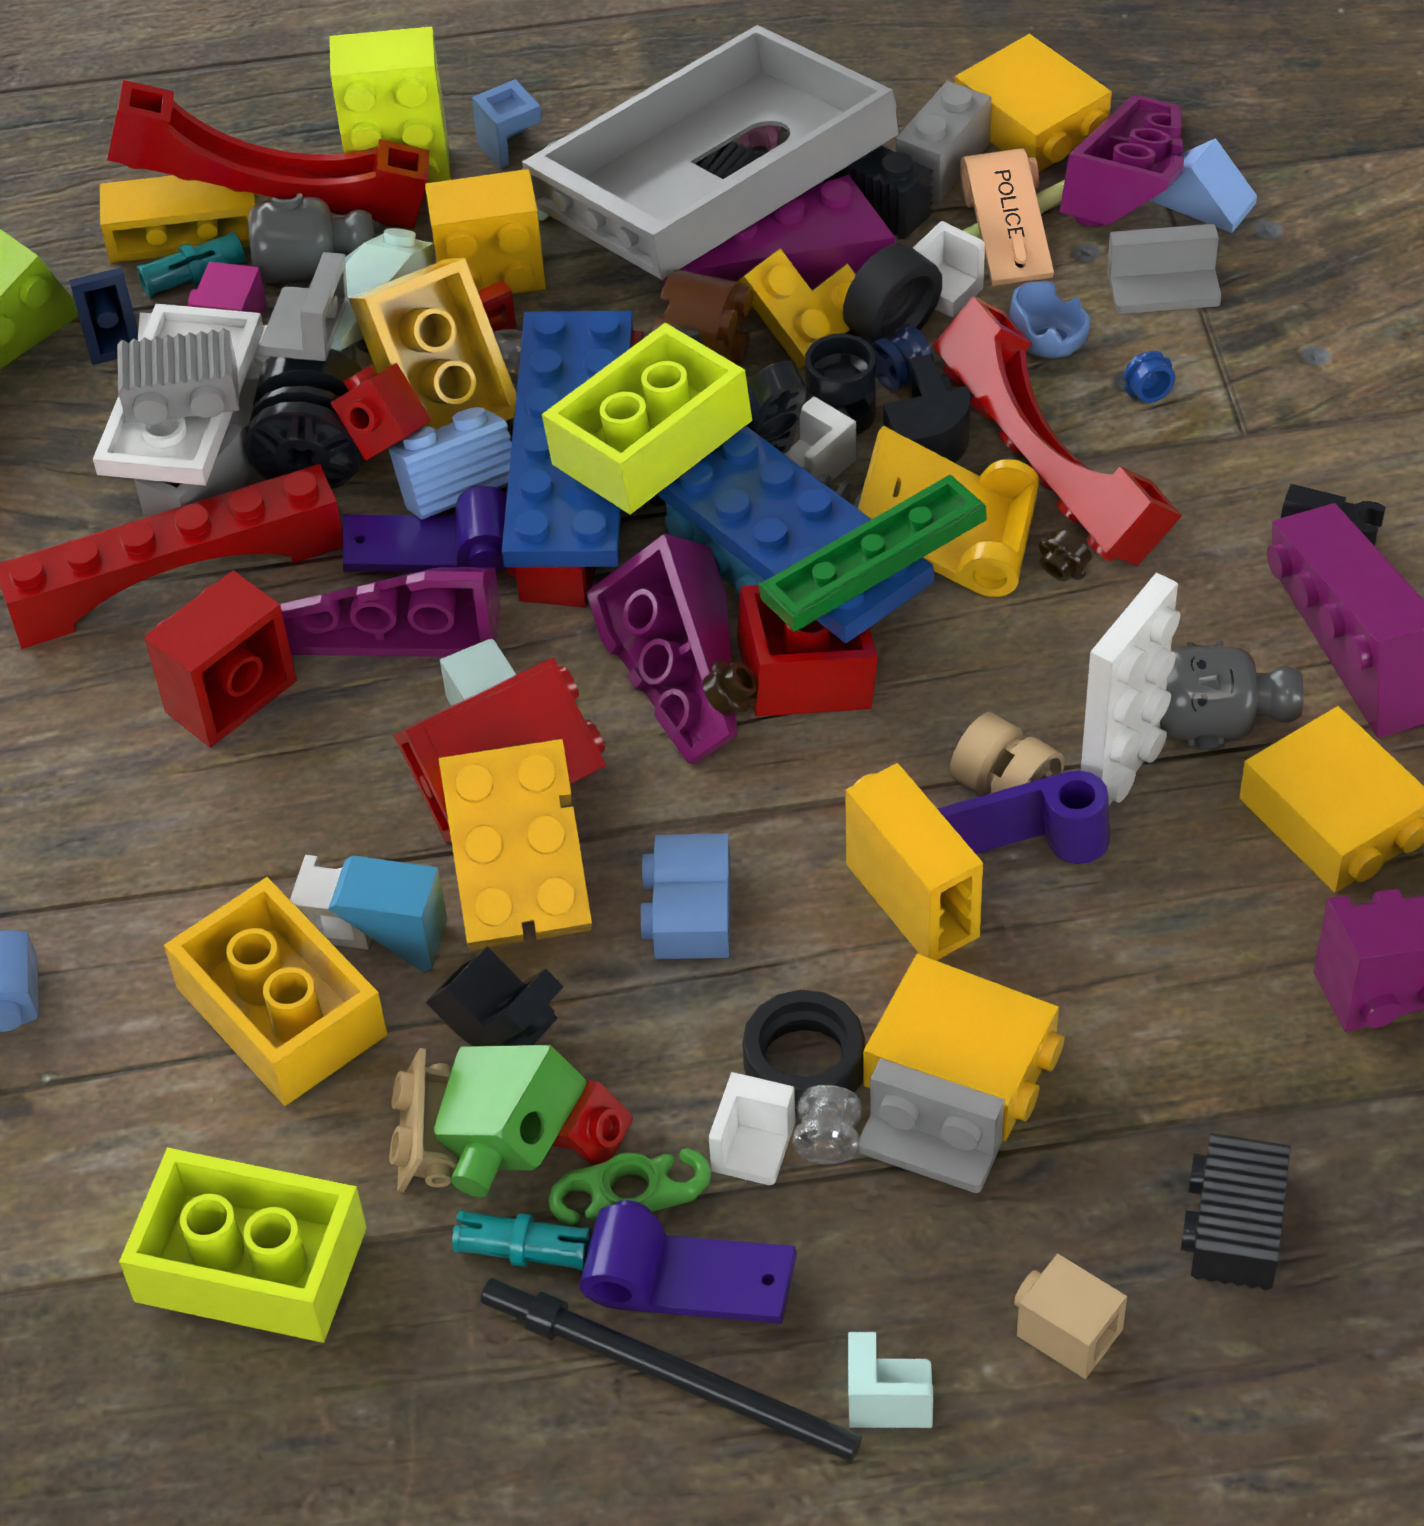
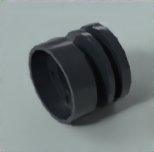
(295, 421)

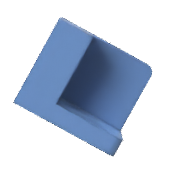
(501, 115)

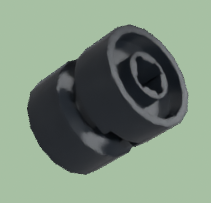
(843, 375)

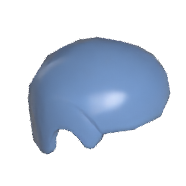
(1047, 321)

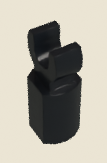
(1365, 512)

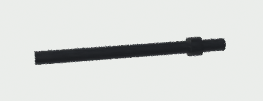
(551, 1318)

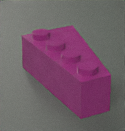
(815, 231)
(1357, 612)
(1372, 958)

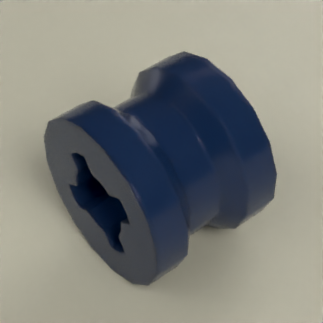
(894, 355)

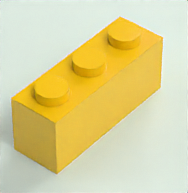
(165, 212)

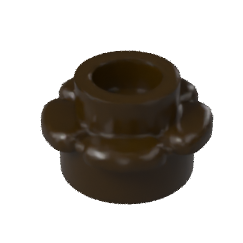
(1064, 556)
(730, 687)

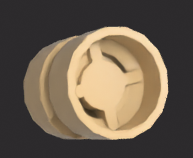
(997, 758)

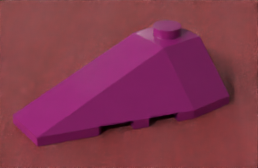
(1124, 162)
(399, 616)
(669, 627)

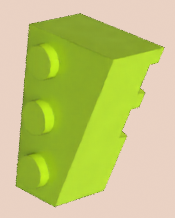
(30, 300)

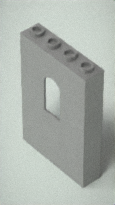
(634, 171)

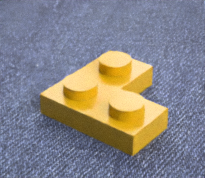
(794, 310)

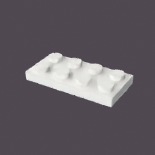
(184, 446)
(1129, 688)

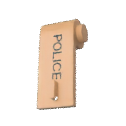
(1007, 214)

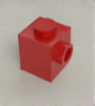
(379, 409)

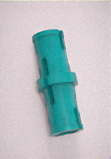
(189, 264)
(521, 1240)

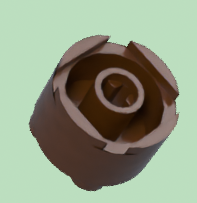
(712, 308)

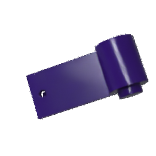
(417, 545)
(1064, 807)
(645, 1271)

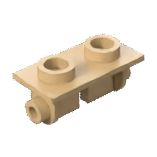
(413, 1143)

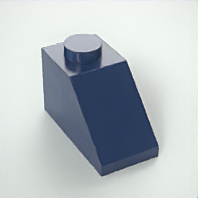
(104, 313)

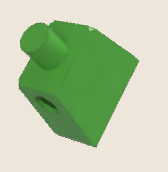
(504, 1110)

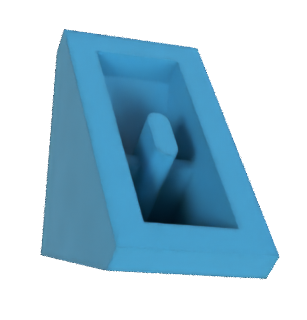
(393, 905)

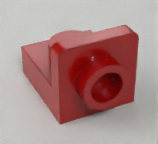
(595, 1125)

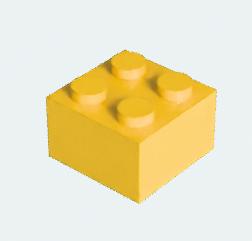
(491, 226)

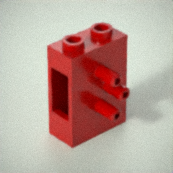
(514, 712)

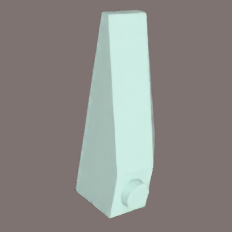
(375, 264)

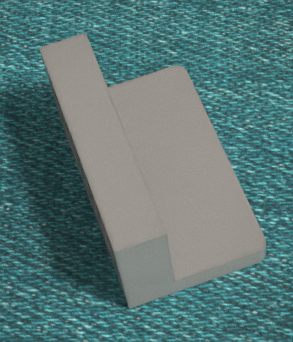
(1163, 268)
(308, 317)

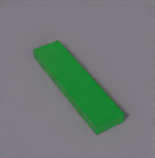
(872, 552)

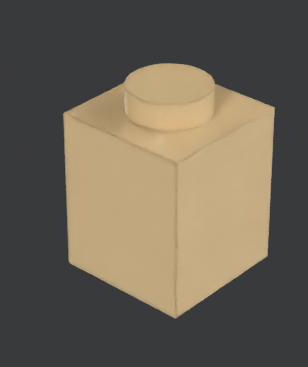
(1069, 1314)

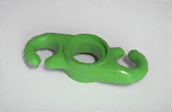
(599, 1179)

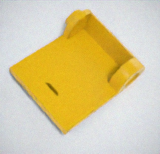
(986, 556)

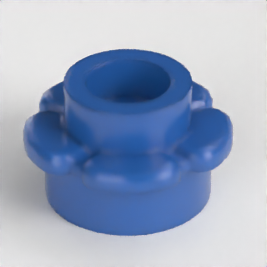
(1149, 376)

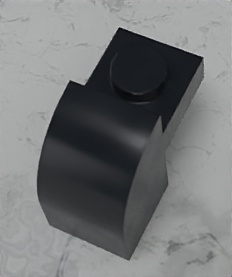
(933, 413)
(492, 1005)

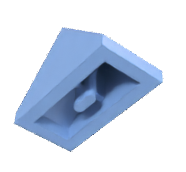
(1210, 188)

